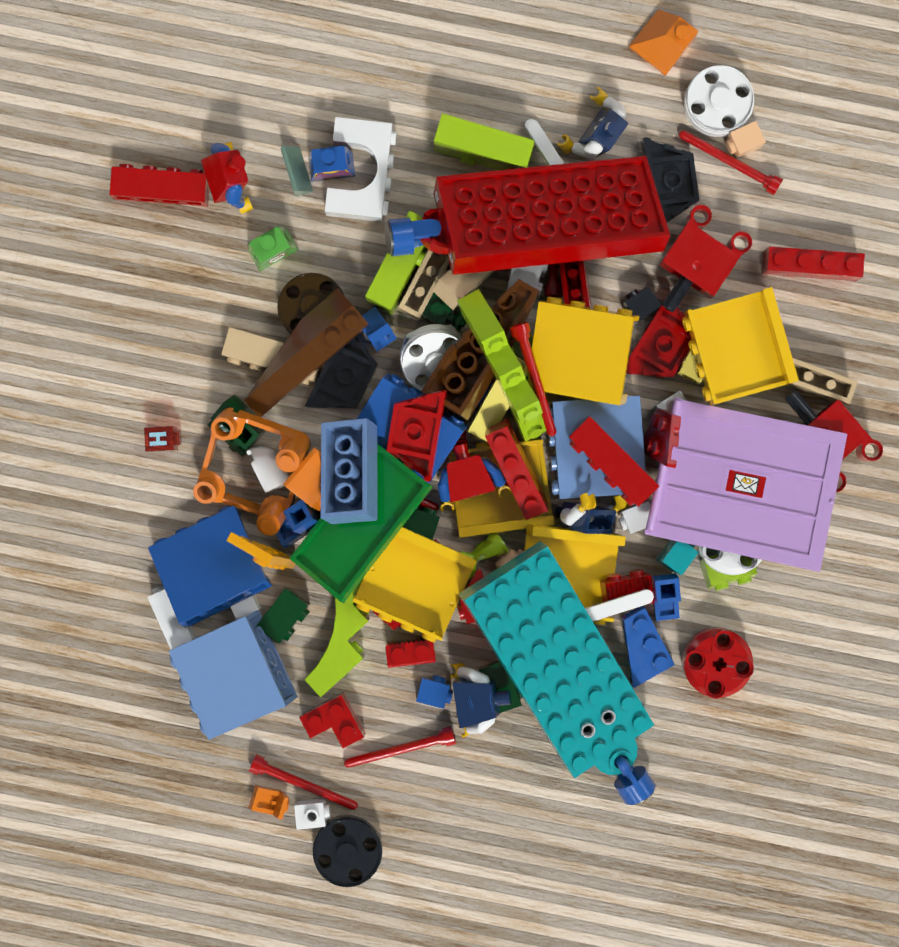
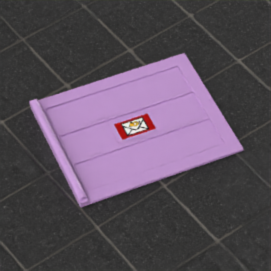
(748, 486)

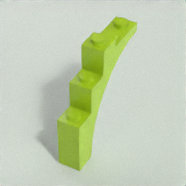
(504, 364)
(341, 653)

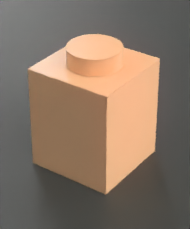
(745, 140)

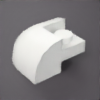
(266, 468)

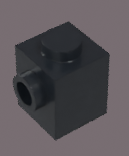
(642, 303)

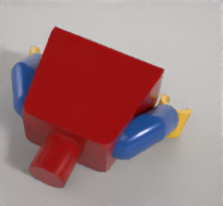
(227, 176)
(469, 478)

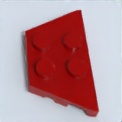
(661, 346)
(416, 431)
(662, 437)

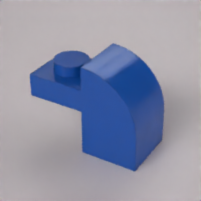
(378, 331)
(298, 523)
(666, 596)

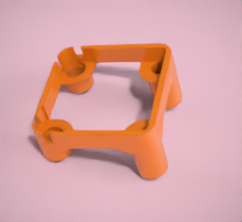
(292, 451)

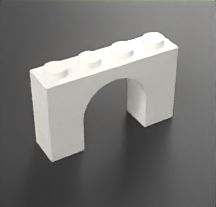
(370, 201)
(176, 633)

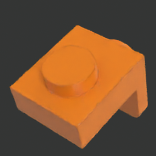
(269, 801)

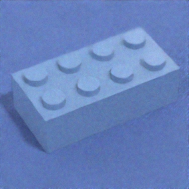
(349, 471)

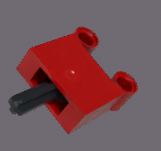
(700, 259)
(838, 419)

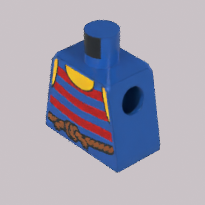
(331, 163)

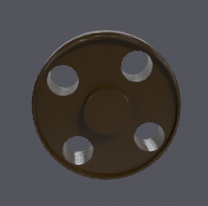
(310, 296)

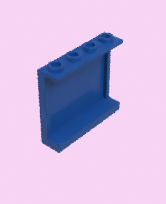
(380, 410)
(205, 570)

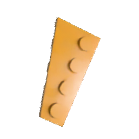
(263, 554)

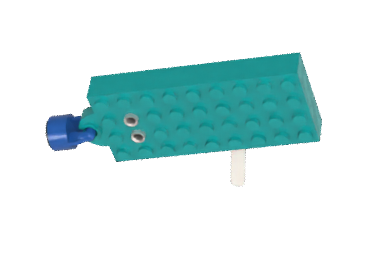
(565, 666)

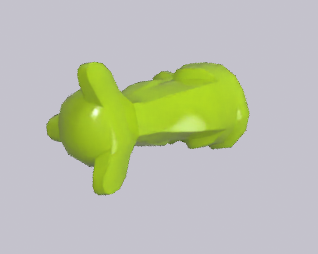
(487, 548)

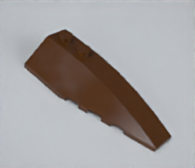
(307, 348)
(464, 367)

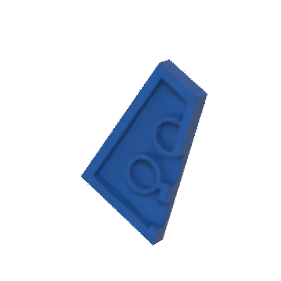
(644, 646)

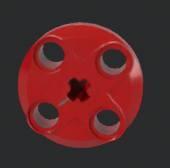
(717, 662)

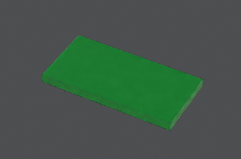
(344, 552)

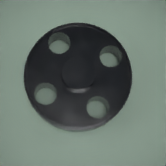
(347, 851)

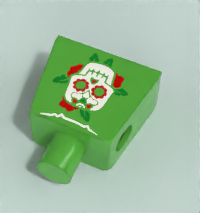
(271, 247)

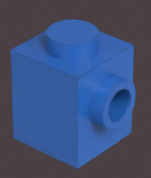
(434, 691)

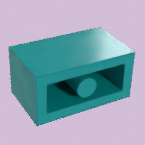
(677, 556)

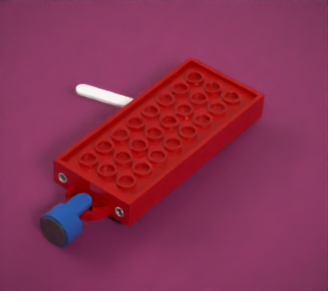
(538, 214)

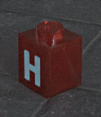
(162, 439)

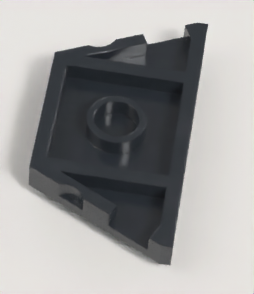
(673, 177)
(344, 378)

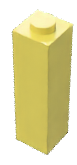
(491, 409)

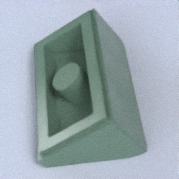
(296, 170)

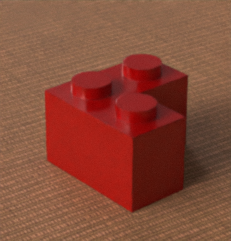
(334, 714)

